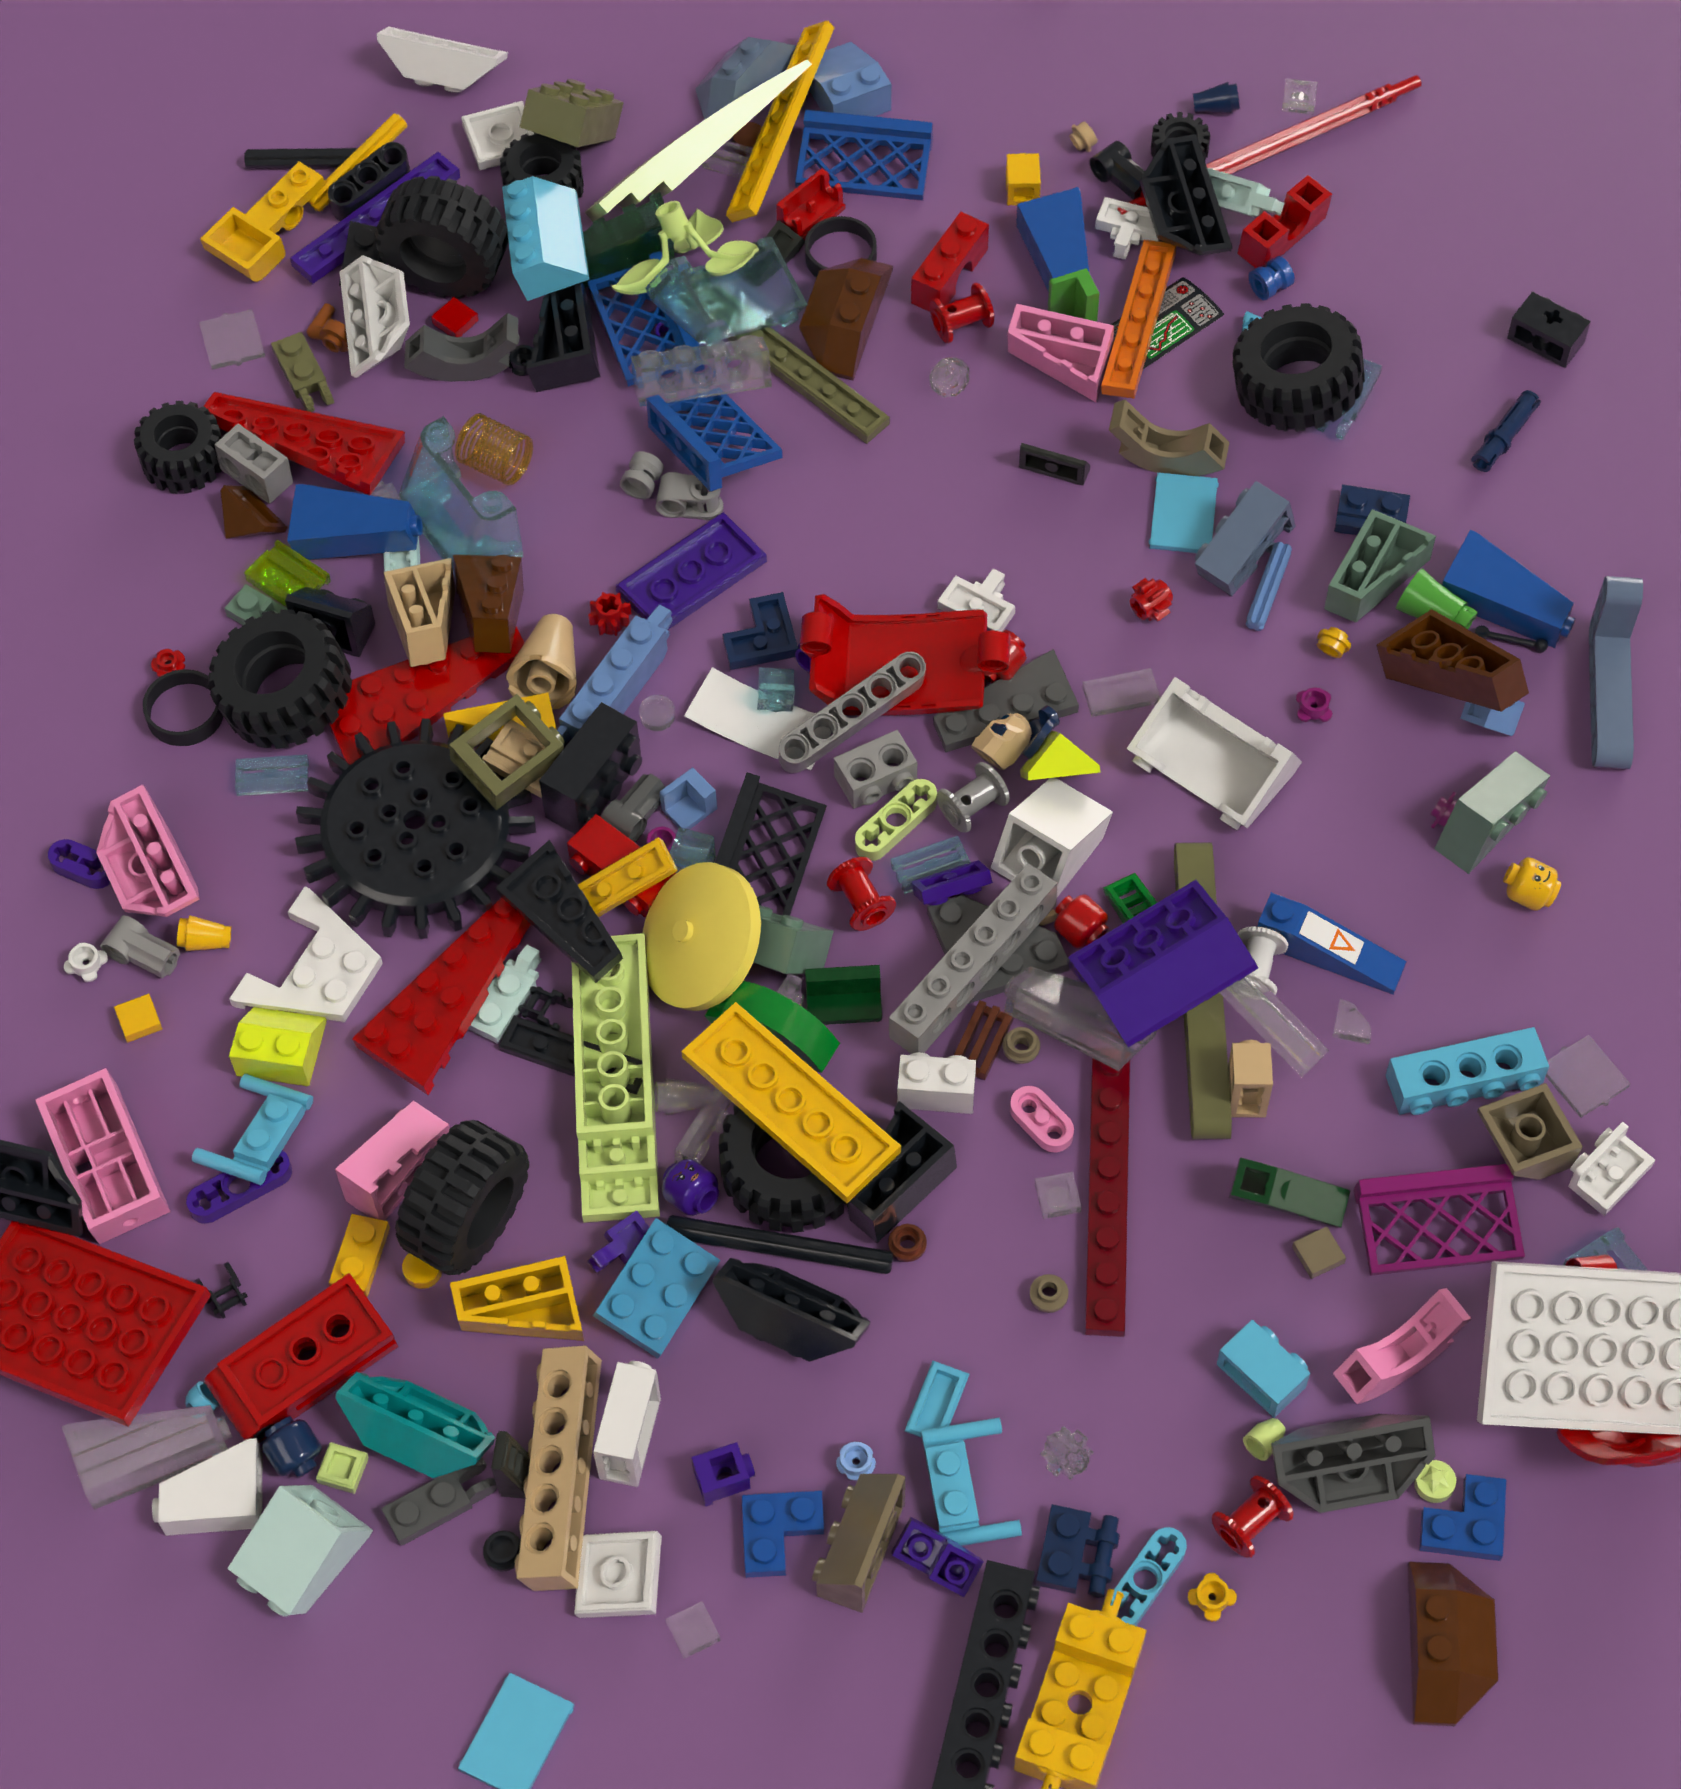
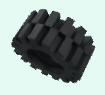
(1178, 127)

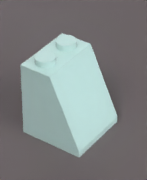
(297, 1548)

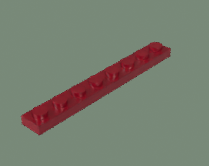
(1107, 1201)

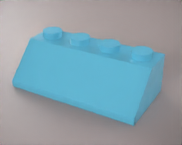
(544, 236)

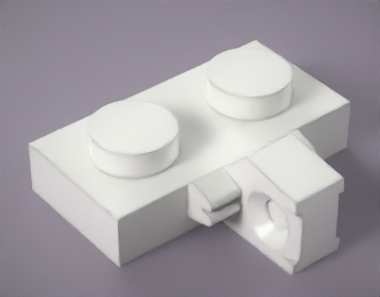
(1125, 228)
(964, 595)

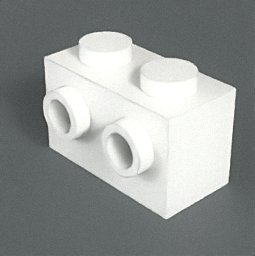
(936, 1083)

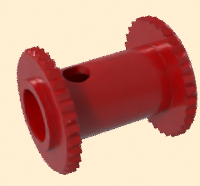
(962, 312)
(867, 904)
(1251, 1518)

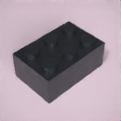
(591, 768)

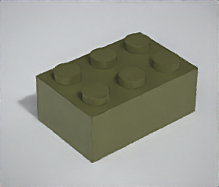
(572, 113)

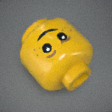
(1532, 883)

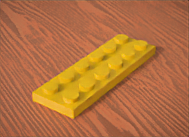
(791, 1102)

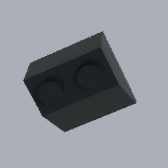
(347, 619)

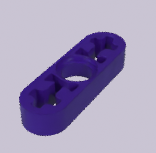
(234, 1201)

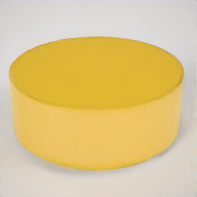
(419, 1273)

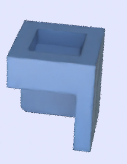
(1502, 722)
(688, 799)

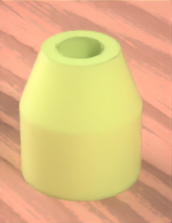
(1261, 1436)

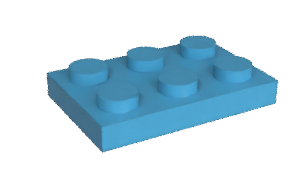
(656, 1288)

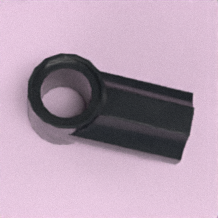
(1116, 165)

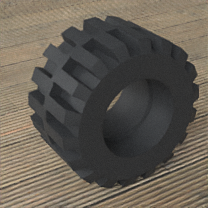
(542, 155)
(176, 426)

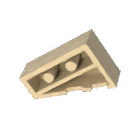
(422, 608)

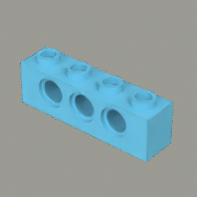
(1517, 1049)

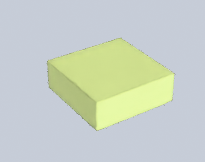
(342, 1468)

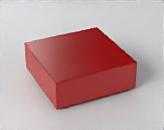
(455, 318)

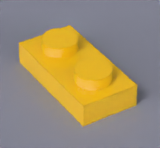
(361, 1250)

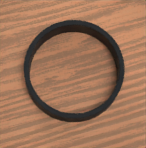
(837, 224)
(182, 738)

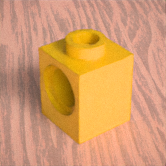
(1022, 177)

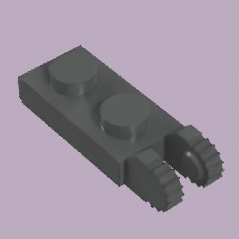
(436, 1503)

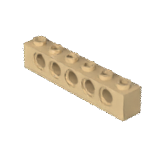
(568, 1485)

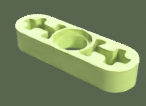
(899, 804)

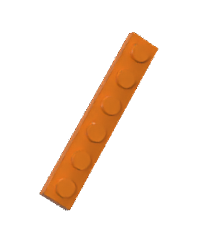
(1138, 319)

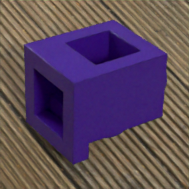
(713, 1463)

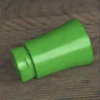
(1426, 594)

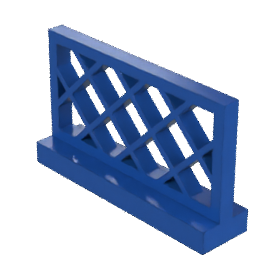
(873, 131)
(678, 334)
(691, 446)

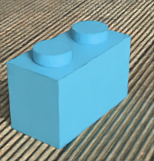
(1264, 1367)

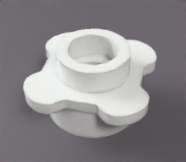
(81, 953)

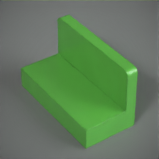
(1074, 295)

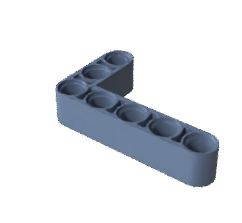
(1611, 671)

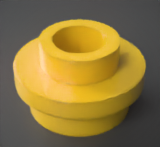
(1333, 642)

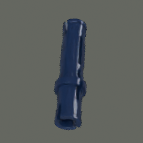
(1499, 439)

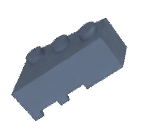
(1244, 538)

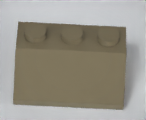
(860, 1539)

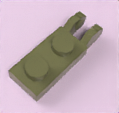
(301, 369)

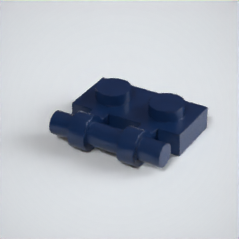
(1064, 1550)

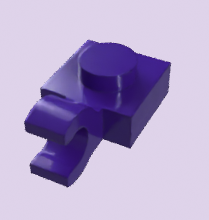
(622, 1240)

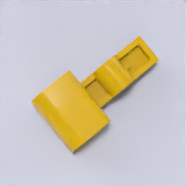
(250, 239)

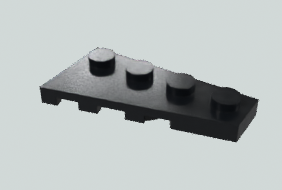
(560, 911)

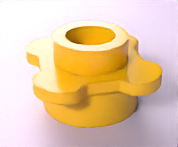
(1212, 1585)

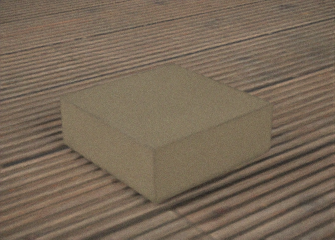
(1319, 1252)

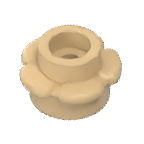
(1083, 136)

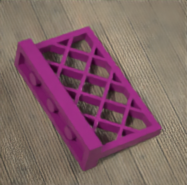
(1437, 1186)

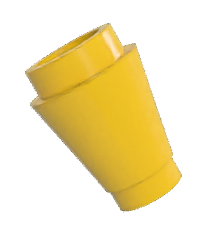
(202, 934)

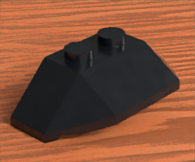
(1184, 199)
(37, 1190)
(788, 1310)

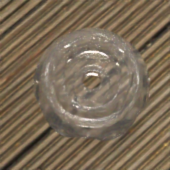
(955, 383)

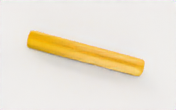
(385, 133)

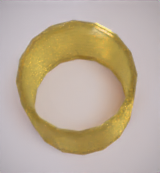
(481, 444)

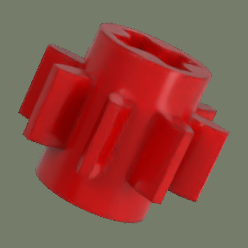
(1151, 599)
(609, 614)

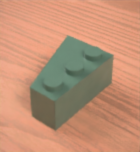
(1377, 564)
(1491, 811)
(791, 944)

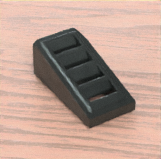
(509, 1466)

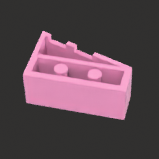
(1062, 347)
(385, 1164)

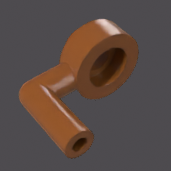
(328, 330)

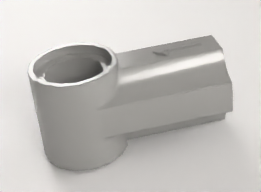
(132, 943)

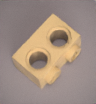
(1250, 1078)

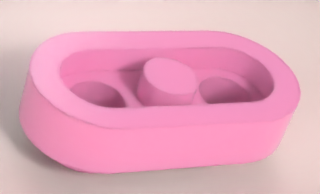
(1043, 1120)

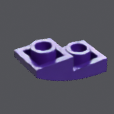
(937, 1556)

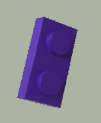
(961, 879)

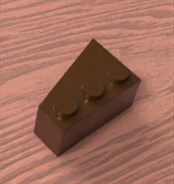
(489, 598)

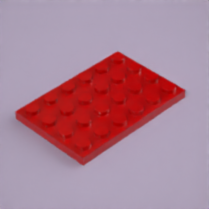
(88, 1320)

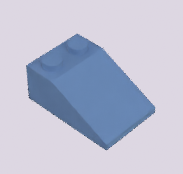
(851, 83)

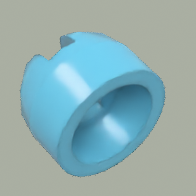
(199, 1396)

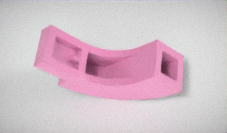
(1389, 1362)

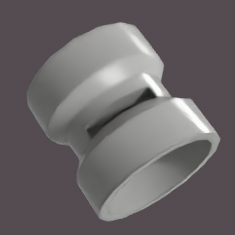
(643, 472)

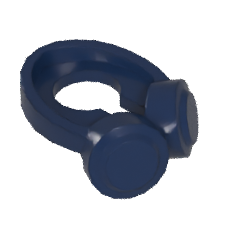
(1040, 729)

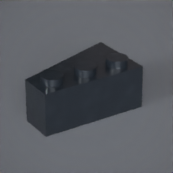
(564, 342)

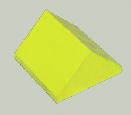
(1058, 759)

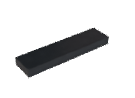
(549, 1048)

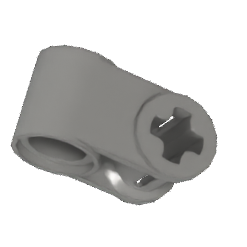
(685, 497)

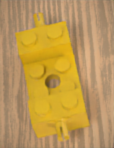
(1090, 1658)

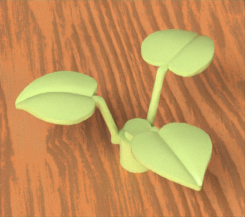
(687, 235)

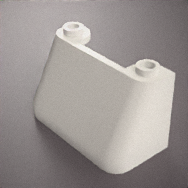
(1212, 754)

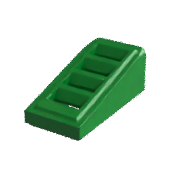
(1123, 886)

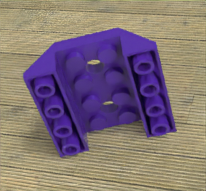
(1163, 962)

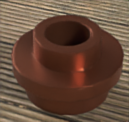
(903, 1233)

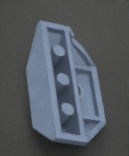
(741, 71)

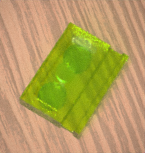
(284, 572)

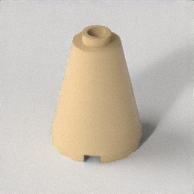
(546, 662)

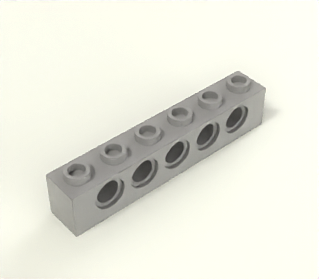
(973, 960)

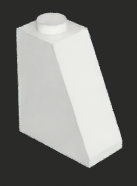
(214, 1494)

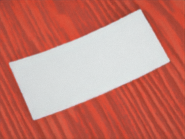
(732, 712)

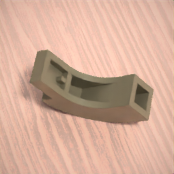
(1164, 450)

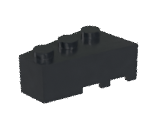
(907, 1179)

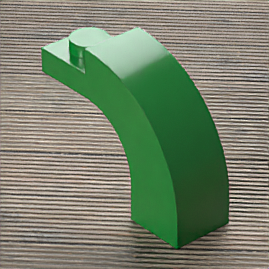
(785, 1020)

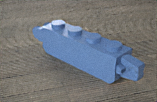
(621, 671)

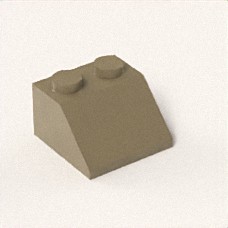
(1532, 1133)

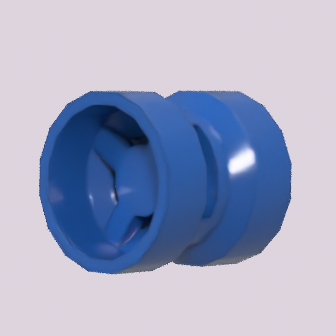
(1268, 279)

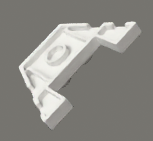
(327, 975)

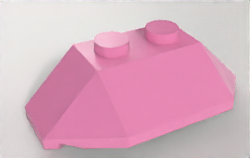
(144, 858)

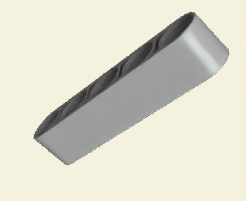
(844, 727)

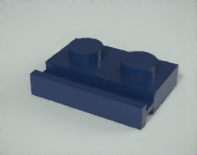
(1358, 502)

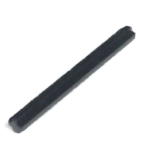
(783, 1244)

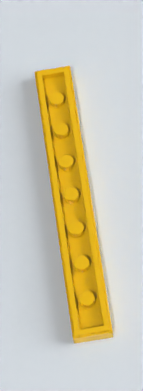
(778, 125)

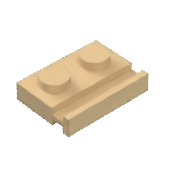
(511, 750)

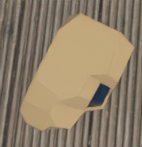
(1003, 740)

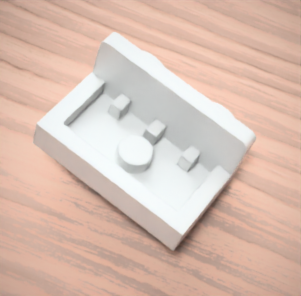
(1609, 1169)

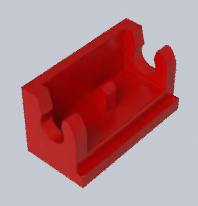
(810, 203)

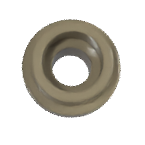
(1024, 1036)
(1049, 1303)

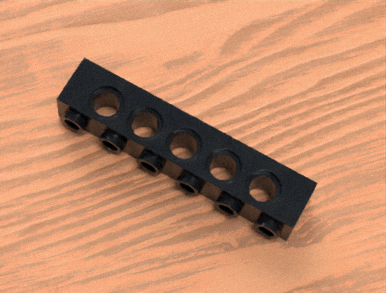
(1000, 1586)

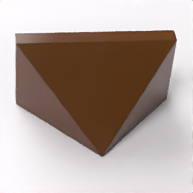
(246, 514)

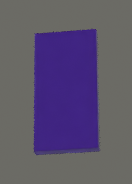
(693, 570)

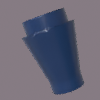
(1217, 99)

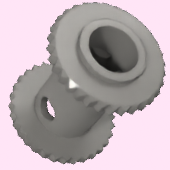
(973, 797)

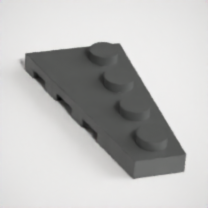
(1028, 691)

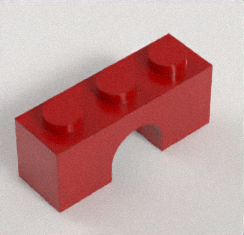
(1273, 236)
(958, 248)

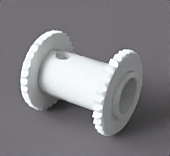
(1262, 945)

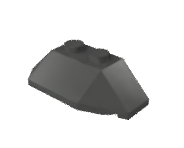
(1354, 1460)

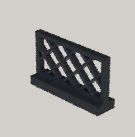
(742, 823)

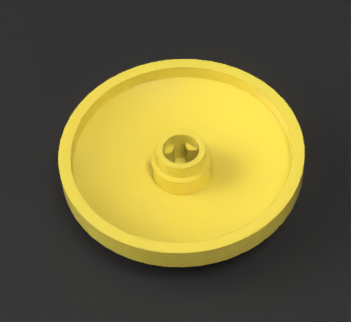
(701, 936)

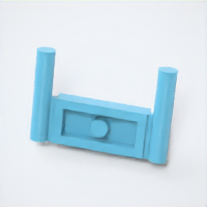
(265, 1134)
(953, 1485)

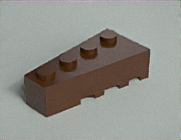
(1452, 662)

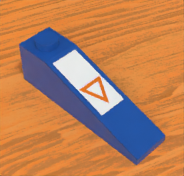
(1331, 945)

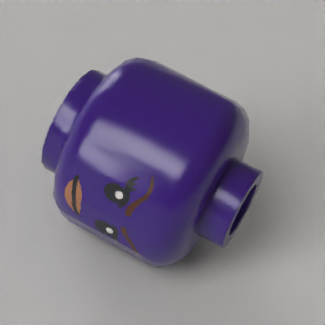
(690, 1187)

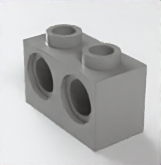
(253, 463)
(872, 763)

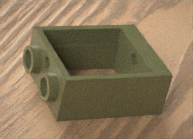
(477, 771)

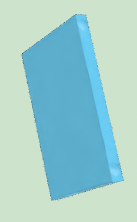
(1183, 512)
(516, 1735)

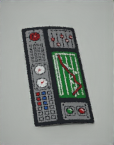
(1181, 316)

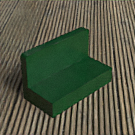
(844, 994)

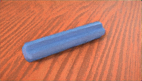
(1268, 586)

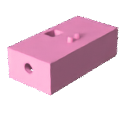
(94, 1125)

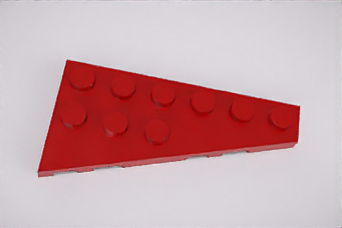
(329, 445)
(414, 693)
(440, 1004)

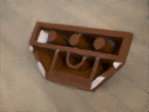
(843, 313)
(1449, 1643)

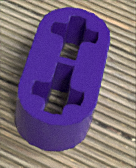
(77, 869)

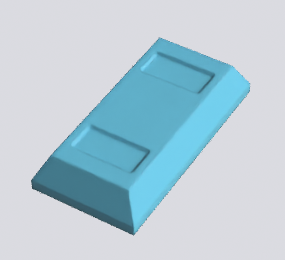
(937, 1398)

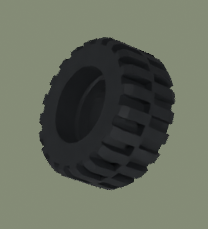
(442, 237)
(1305, 397)
(257, 652)
(766, 1196)
(462, 1197)

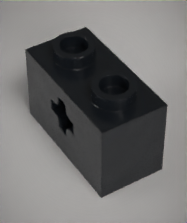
(1548, 329)

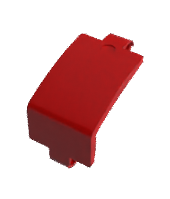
(952, 643)

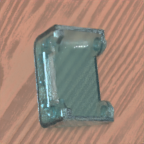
(730, 304)
(448, 511)

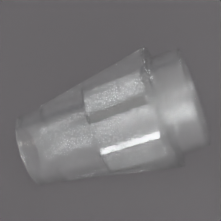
(679, 1096)

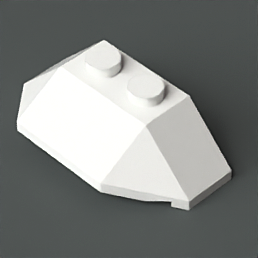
(438, 60)
(373, 312)

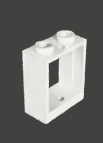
(627, 1423)

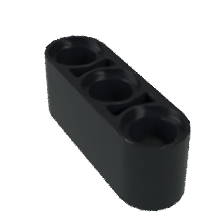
(375, 168)

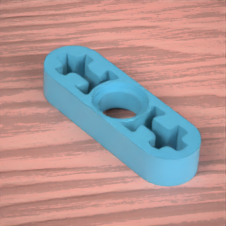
(1170, 1562)

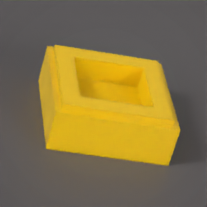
(138, 1018)

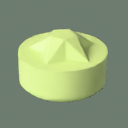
(1435, 1482)

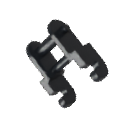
(549, 998)
(234, 1283)

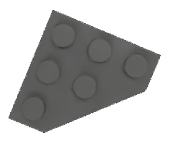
(1039, 950)

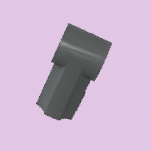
(634, 809)

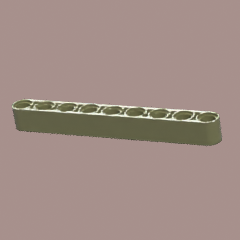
(1206, 1022)

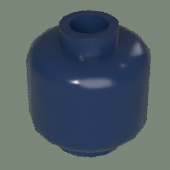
(291, 1447)

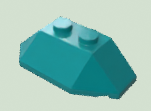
(413, 1424)

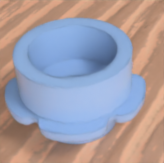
(852, 1451)

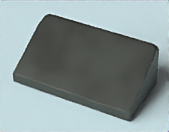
(1053, 464)

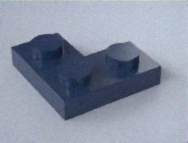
(770, 638)

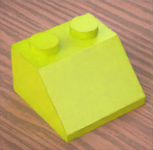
(277, 1045)

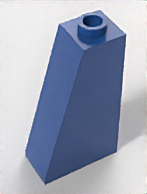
(1054, 233)
(350, 523)
(1508, 592)

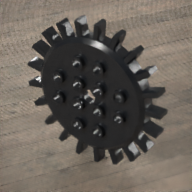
(395, 880)

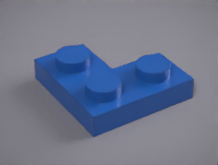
(769, 1520)
(1475, 1530)

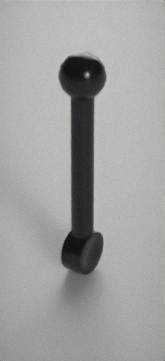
(1539, 645)

